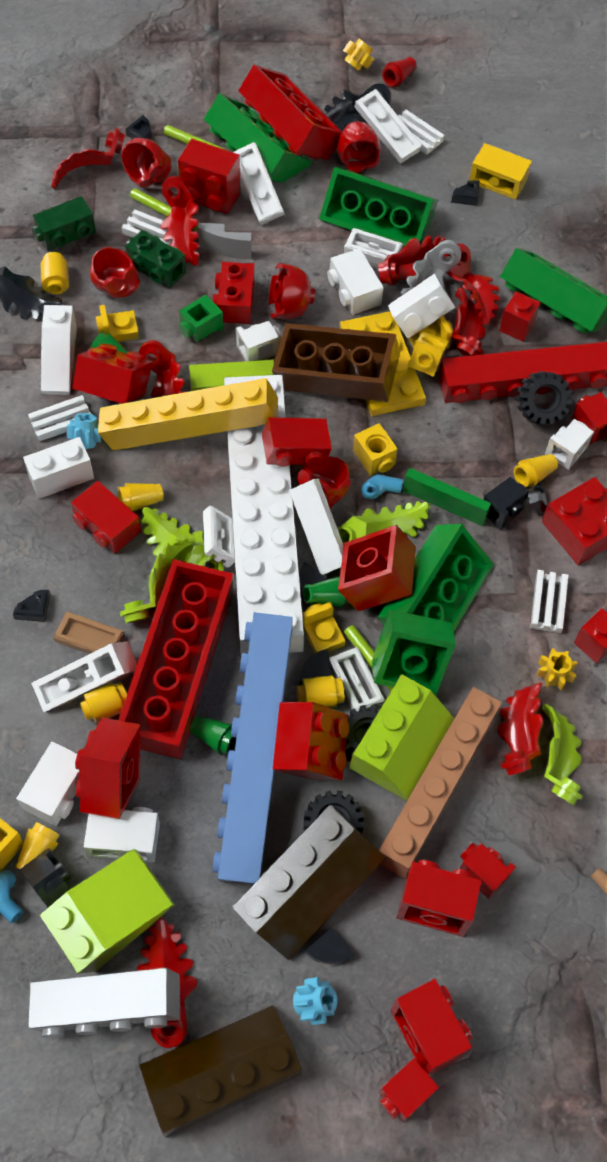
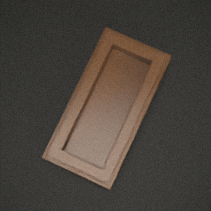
(85, 633)

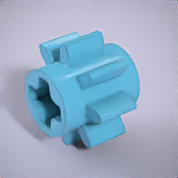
(86, 428)
(315, 1000)

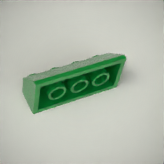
(242, 127)
(377, 207)
(556, 289)
(444, 576)

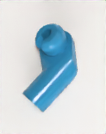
(379, 484)
(8, 907)

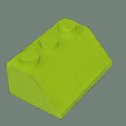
(402, 738)

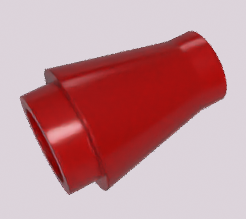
(397, 71)

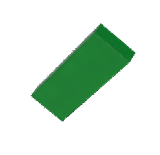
(446, 496)

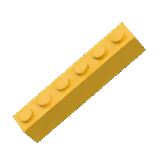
(188, 414)

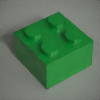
(413, 648)

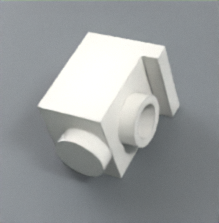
(258, 341)
(569, 443)

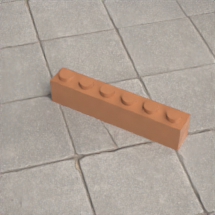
(438, 782)

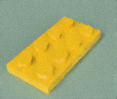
(406, 387)

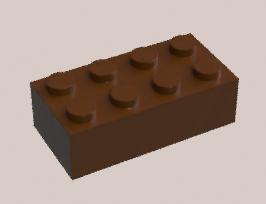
(337, 361)

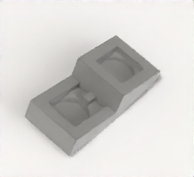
(230, 244)

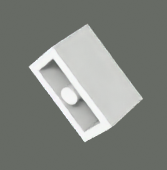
(355, 281)
(421, 306)
(59, 467)
(51, 785)
(115, 837)

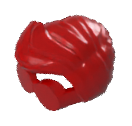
(359, 143)
(145, 162)
(114, 272)
(333, 478)

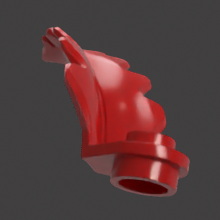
(114, 142)
(180, 219)
(400, 265)
(478, 285)
(468, 326)
(165, 368)
(521, 729)
(166, 954)

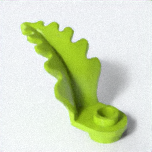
(372, 522)
(166, 531)
(135, 610)
(563, 756)

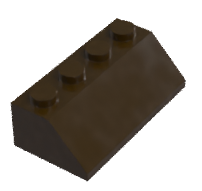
(309, 882)
(220, 1070)

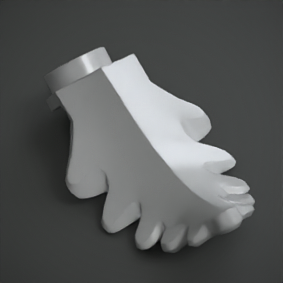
(435, 263)

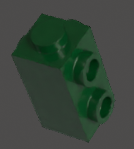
(63, 223)
(156, 259)

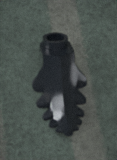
(345, 109)
(19, 293)

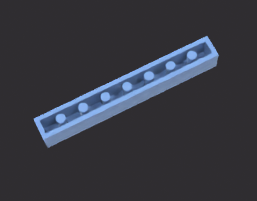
(252, 761)

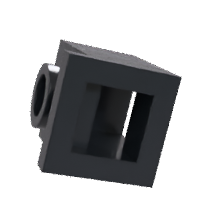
(506, 501)
(47, 877)

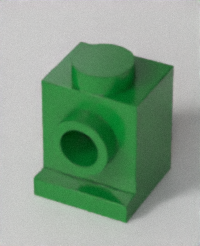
(200, 318)

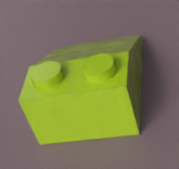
(106, 912)

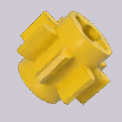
(358, 54)
(563, 662)

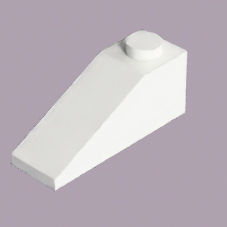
(57, 349)
(84, 675)

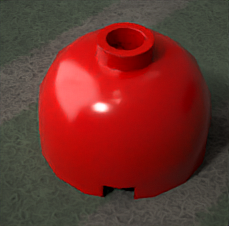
(290, 292)

